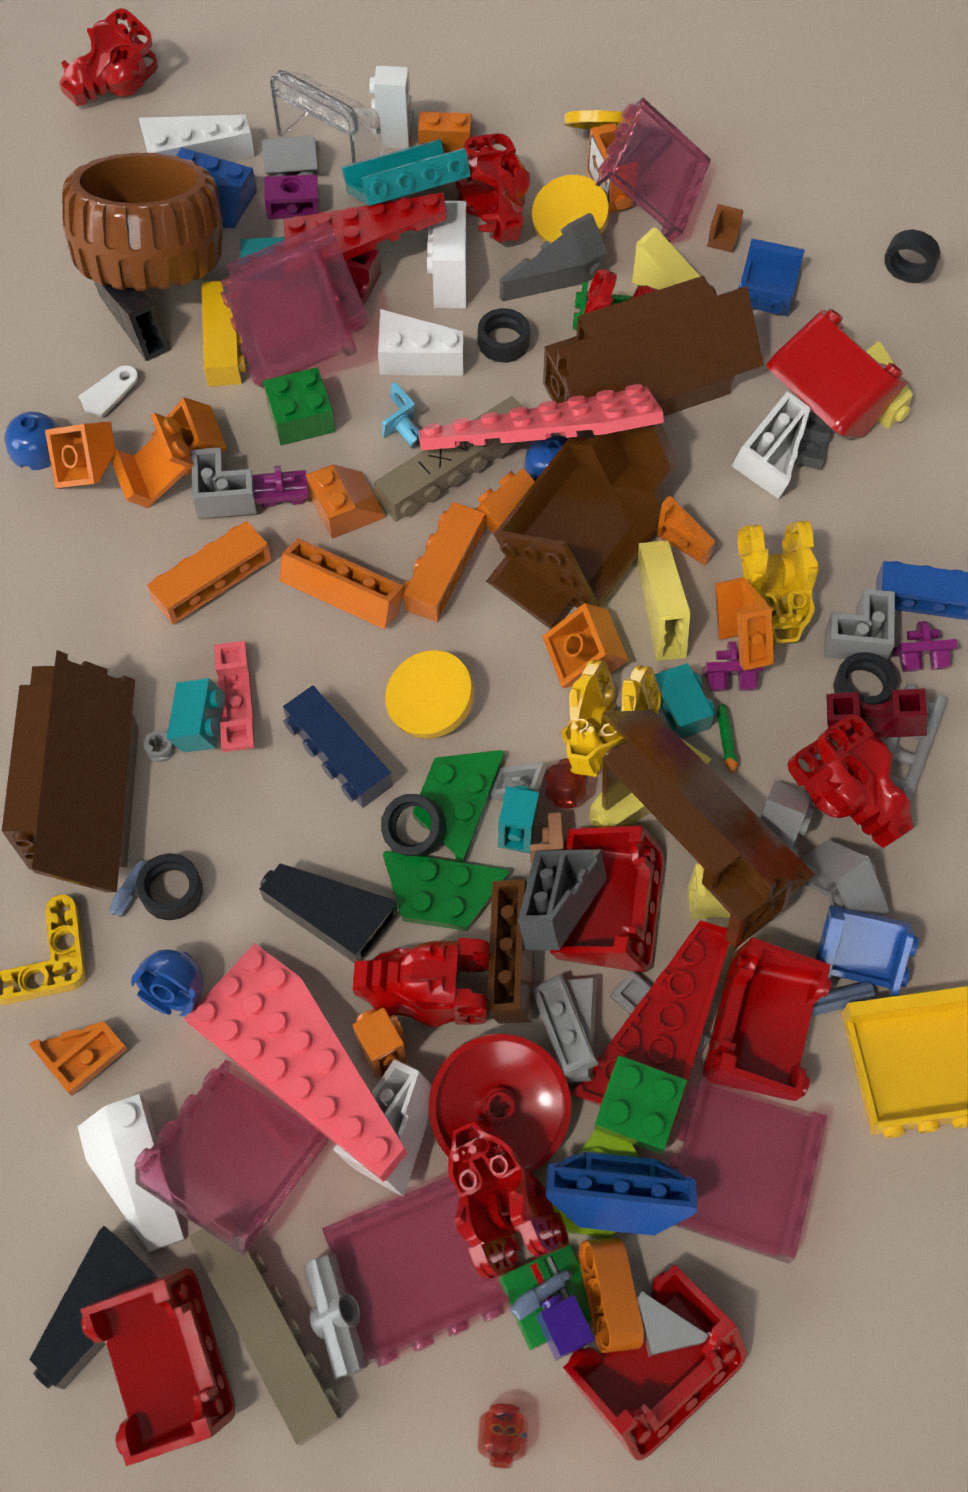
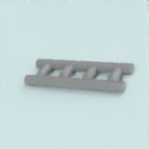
(917, 760)

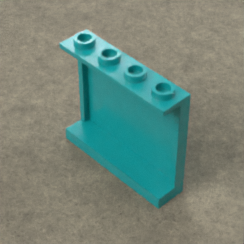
(404, 172)

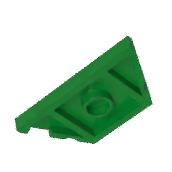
(461, 789)
(440, 890)

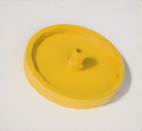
(591, 118)
(564, 202)
(430, 694)

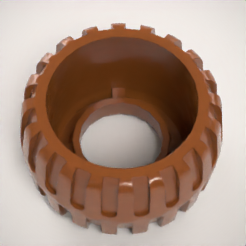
(142, 221)

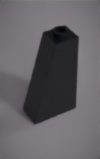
(137, 318)
(330, 910)
(104, 1272)

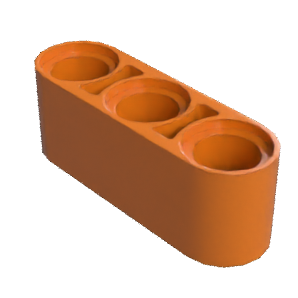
(611, 1295)

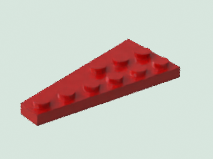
(364, 226)
(670, 1017)

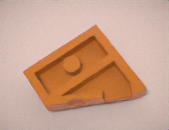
(684, 532)
(79, 1054)

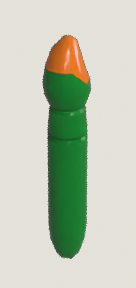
(730, 757)

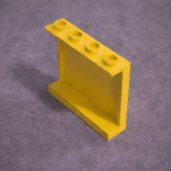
(911, 1060)

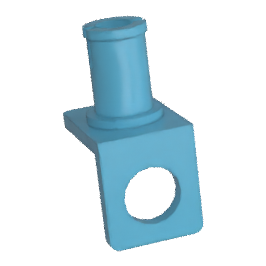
(401, 419)

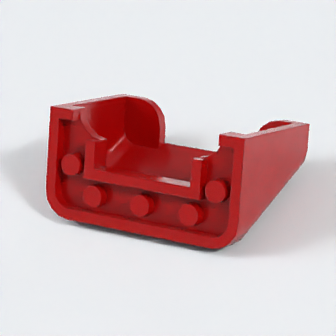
(836, 375)
(623, 916)
(765, 1020)
(163, 1365)
(654, 1395)

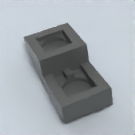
(813, 443)

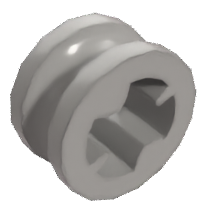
(163, 755)

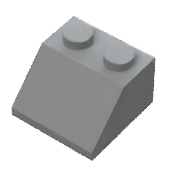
(290, 155)

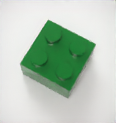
(299, 406)
(640, 1104)

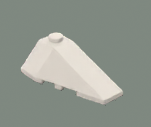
(111, 1146)

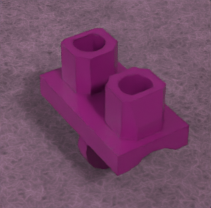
(279, 487)
(911, 652)
(718, 672)

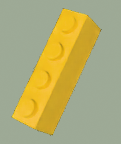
(220, 341)

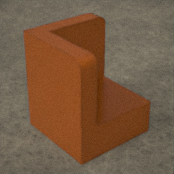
(725, 228)

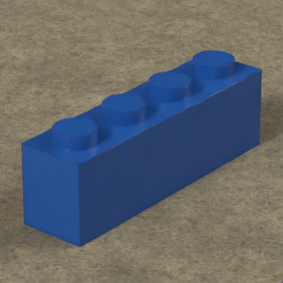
(925, 589)

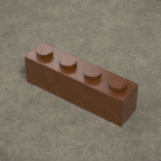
(509, 963)

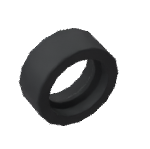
(916, 241)
(503, 319)
(871, 663)
(389, 825)
(159, 865)

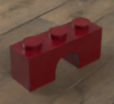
(365, 272)
(899, 717)

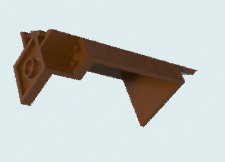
(672, 340)
(583, 521)
(72, 773)
(740, 854)

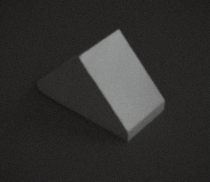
(527, 775)
(664, 1329)

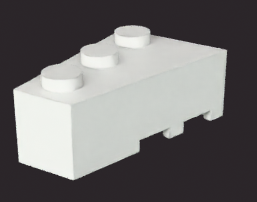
(392, 104)
(418, 347)
(773, 447)
(404, 1101)

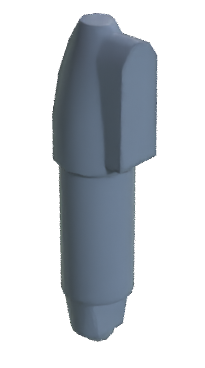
(124, 894)
(532, 1299)

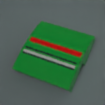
(533, 1274)

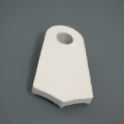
(108, 391)

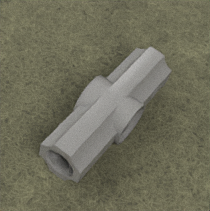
(335, 1316)

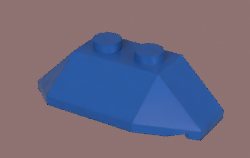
(620, 1193)

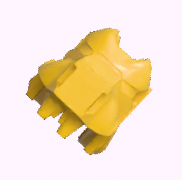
(784, 578)
(588, 733)

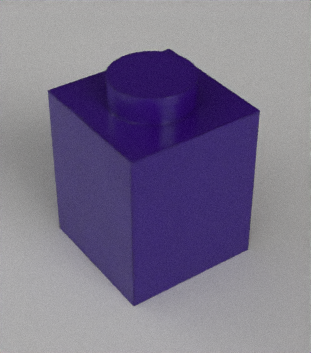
(564, 1326)

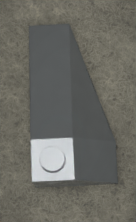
(559, 265)

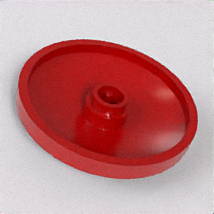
(511, 1086)

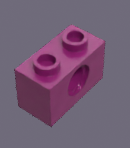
(291, 196)

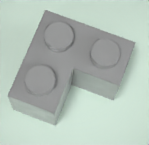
(220, 491)
(866, 630)
(787, 813)
(846, 878)

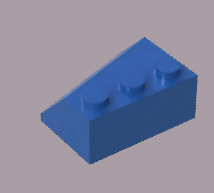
(233, 181)

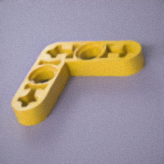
(59, 959)

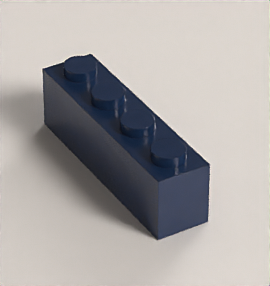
(337, 746)

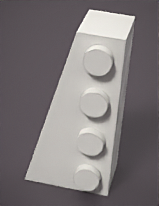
(214, 135)
(448, 257)

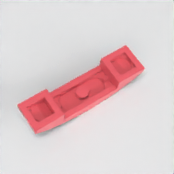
(234, 679)

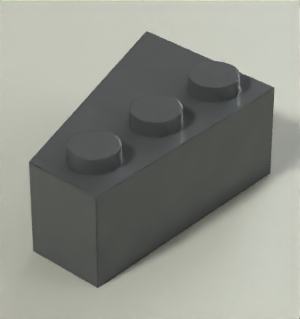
(558, 895)

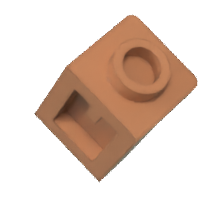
(551, 836)

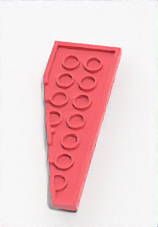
(601, 413)
(280, 1037)

